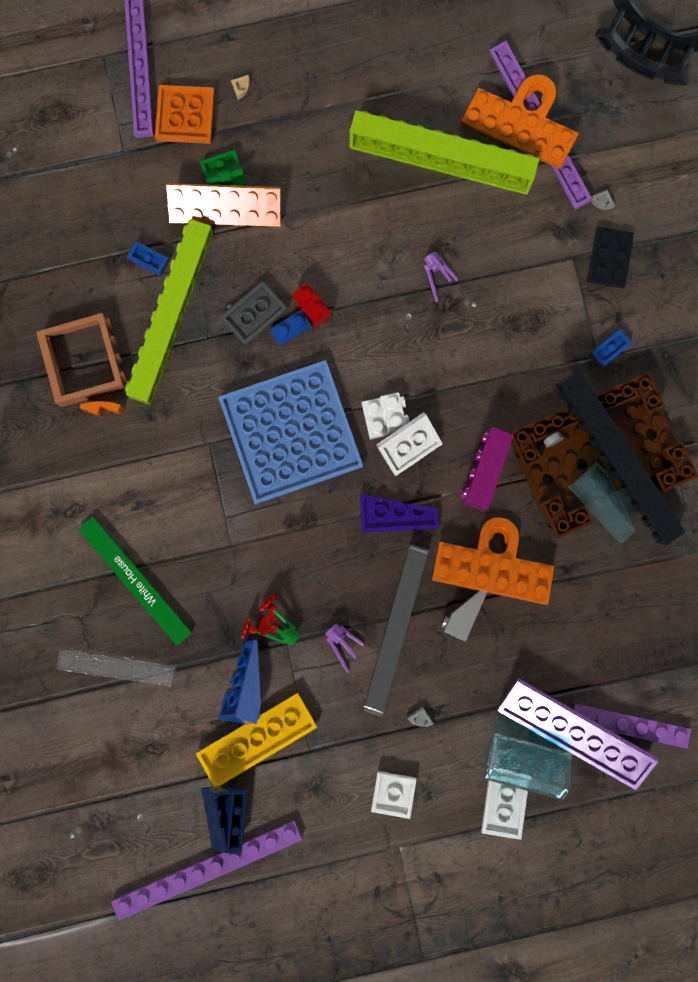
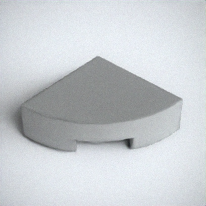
(603, 200)
(420, 718)

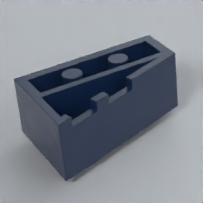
(225, 816)

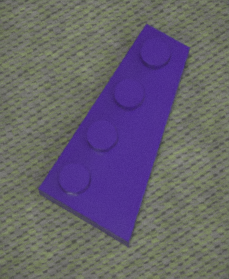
(390, 515)

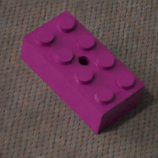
(487, 469)

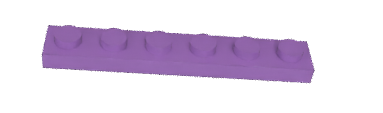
(637, 726)

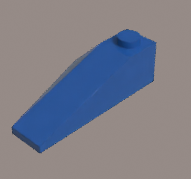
(244, 699)

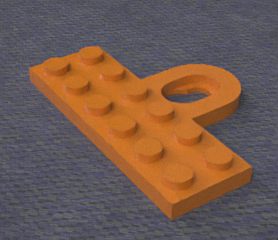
(520, 127)
(494, 572)

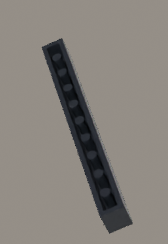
(620, 458)

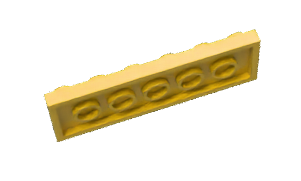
(257, 741)

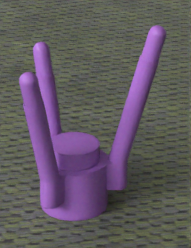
(435, 263)
(336, 635)

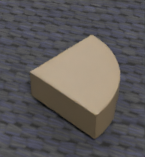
(241, 86)

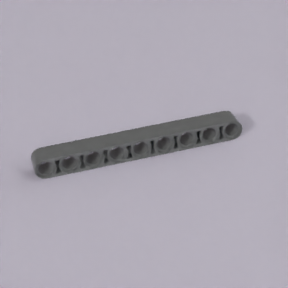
(395, 630)

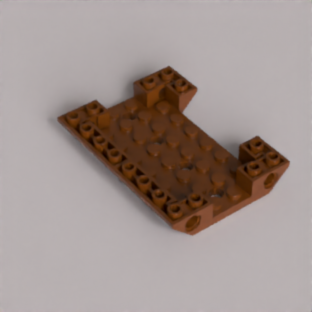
(634, 410)

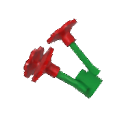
(286, 634)

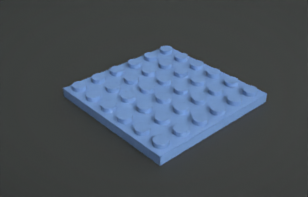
(290, 432)

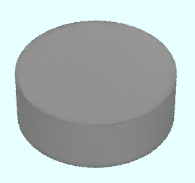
(553, 439)

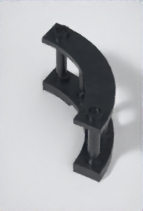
(637, 61)

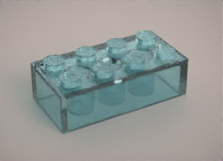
(528, 766)

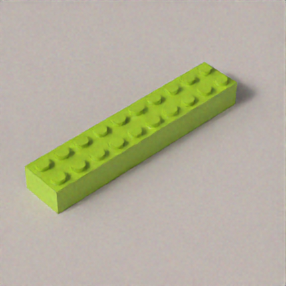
(443, 152)

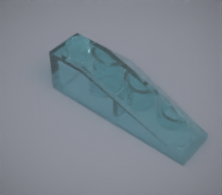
(601, 497)

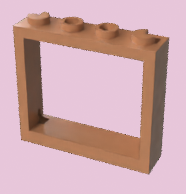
(60, 397)

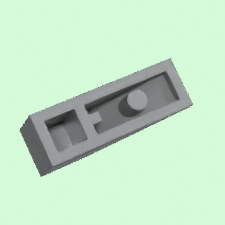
(463, 617)

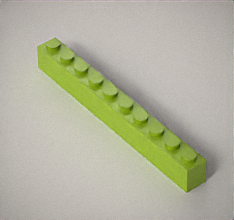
(169, 312)

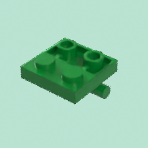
(223, 170)

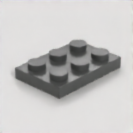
(254, 313)

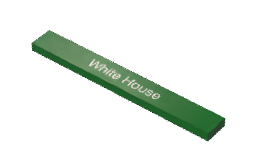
(135, 581)

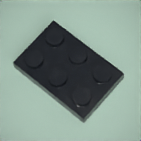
(610, 257)

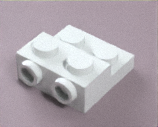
(384, 415)

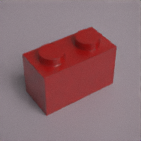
(311, 306)

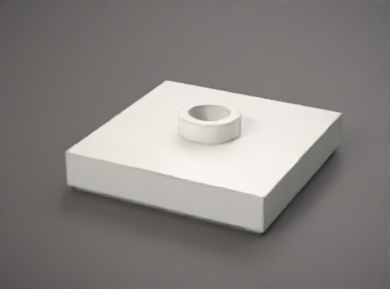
(393, 794)

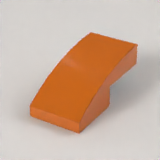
(99, 406)

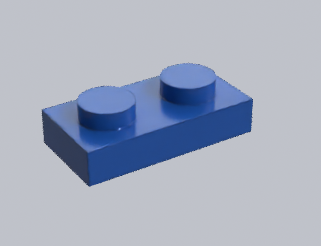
(148, 258)
(290, 328)
(610, 348)

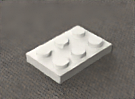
(409, 444)
(504, 811)

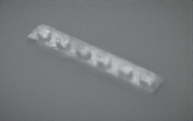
(116, 668)

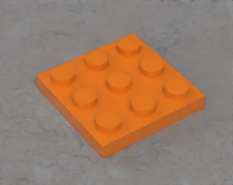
(184, 114)

